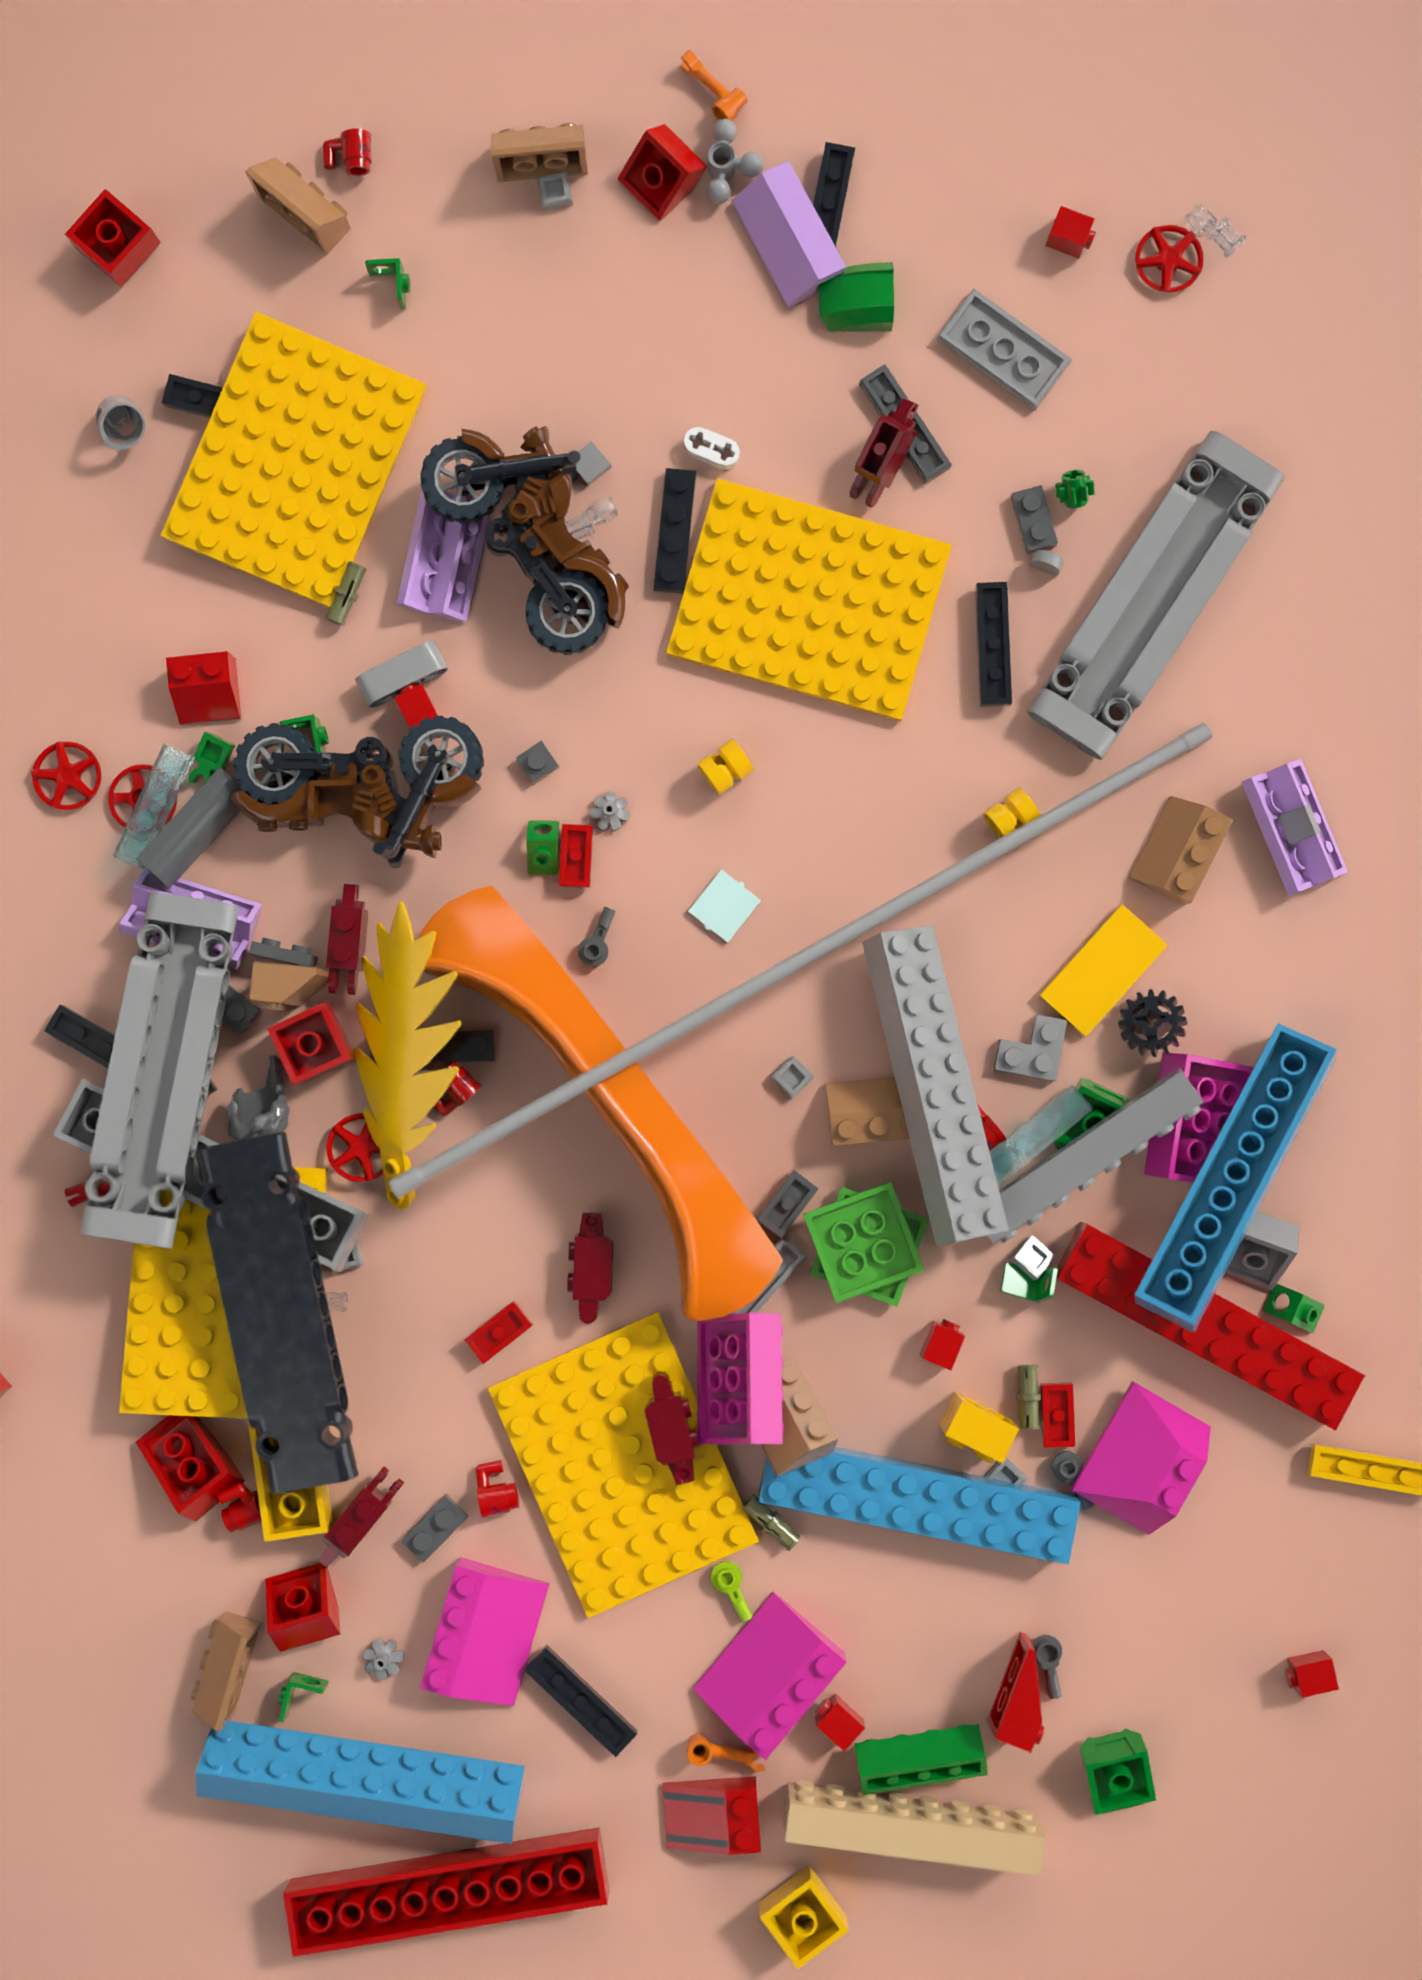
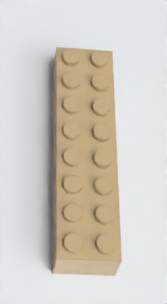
(913, 1828)

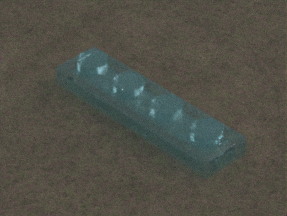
(154, 803)
(1038, 1133)

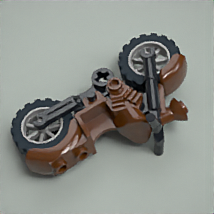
(563, 570)
(359, 786)

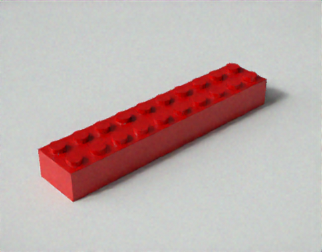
(1223, 1337)
(446, 1892)

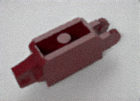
(885, 451)
(346, 939)
(592, 1266)
(670, 1429)
(358, 1518)

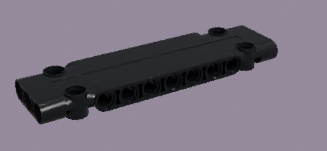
(277, 1313)

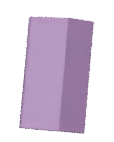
(788, 233)
(441, 563)
(1308, 860)
(147, 883)

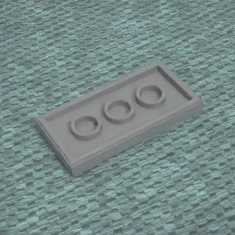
(1004, 349)

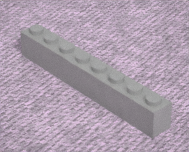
(1097, 1151)

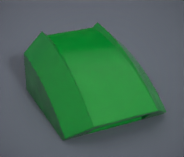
(859, 299)
(1103, 1102)
(1117, 1771)

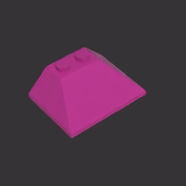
(1145, 1460)

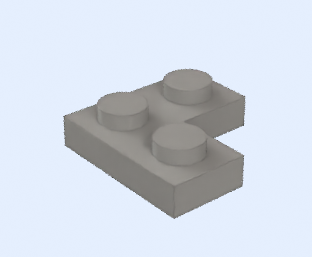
(1039, 1057)

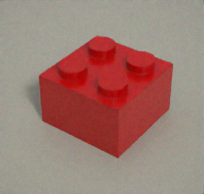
(112, 238)
(311, 1043)

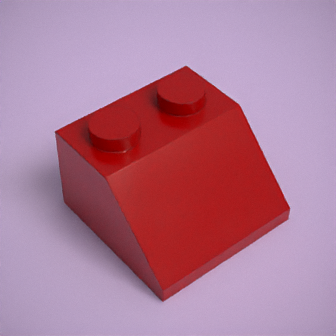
(661, 171)
(204, 687)
(301, 1607)

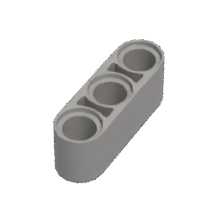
(411, 667)

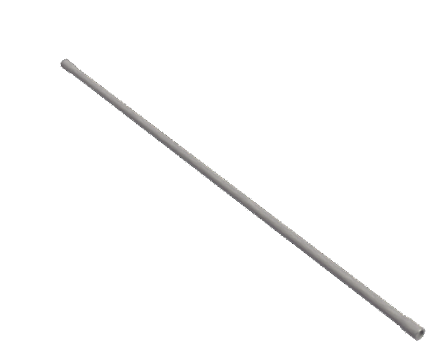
(418, 1175)

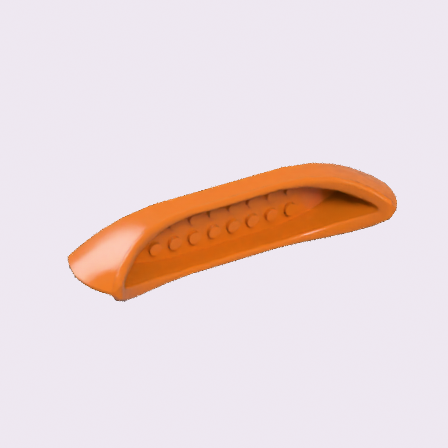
(717, 1240)

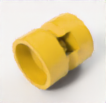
(725, 766)
(1014, 813)

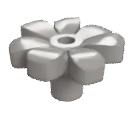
(613, 817)
(383, 1658)

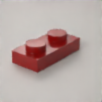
(576, 855)
(498, 1332)
(1057, 1415)

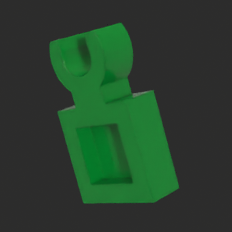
(211, 754)

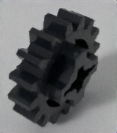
(1165, 1022)

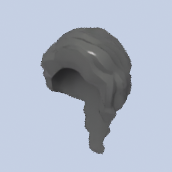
(261, 1110)

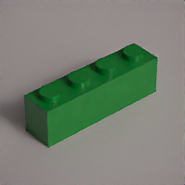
(920, 1759)

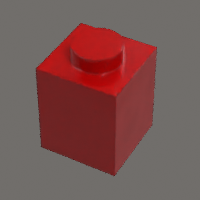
(1071, 232)
(415, 704)
(942, 1344)
(1311, 1674)
(839, 1721)

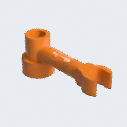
(728, 102)
(702, 1756)

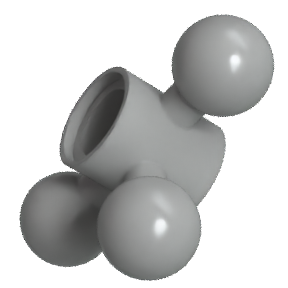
(751, 163)

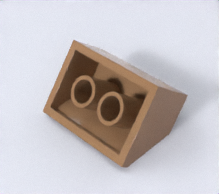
(539, 152)
(299, 203)
(1180, 849)
(285, 985)
(865, 1111)
(806, 1427)
(224, 1669)

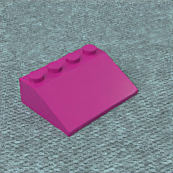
(1185, 1148)
(740, 1379)
(484, 1634)
(770, 1675)

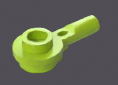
(727, 1578)

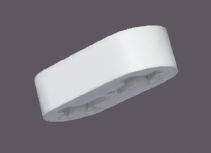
(714, 441)

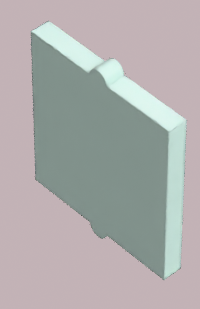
(724, 906)

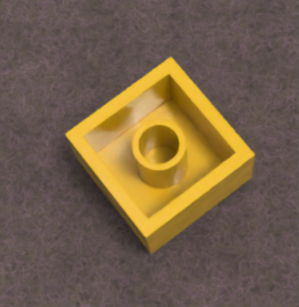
(978, 1428)
(803, 1917)

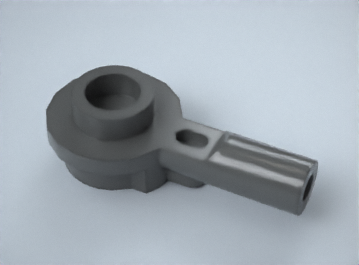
(593, 949)
(1066, 1468)
(1048, 1654)

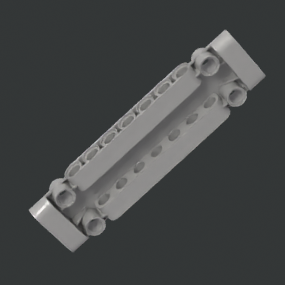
(1156, 594)
(160, 1070)

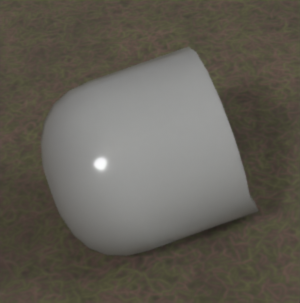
(113, 410)

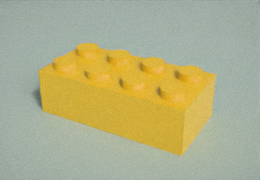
(290, 1512)

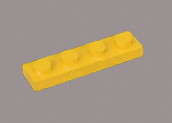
(1365, 1469)

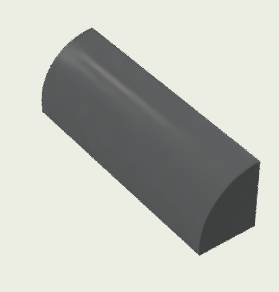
(191, 829)

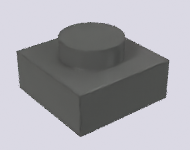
(537, 762)

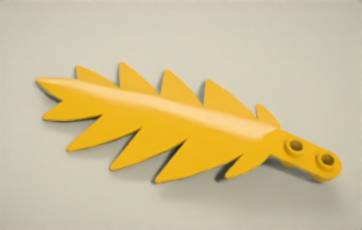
(400, 1050)

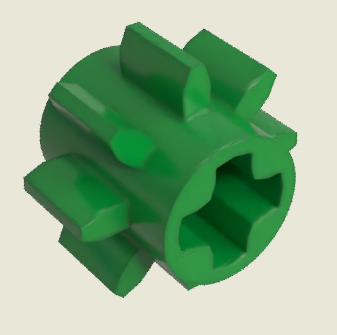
(1075, 488)

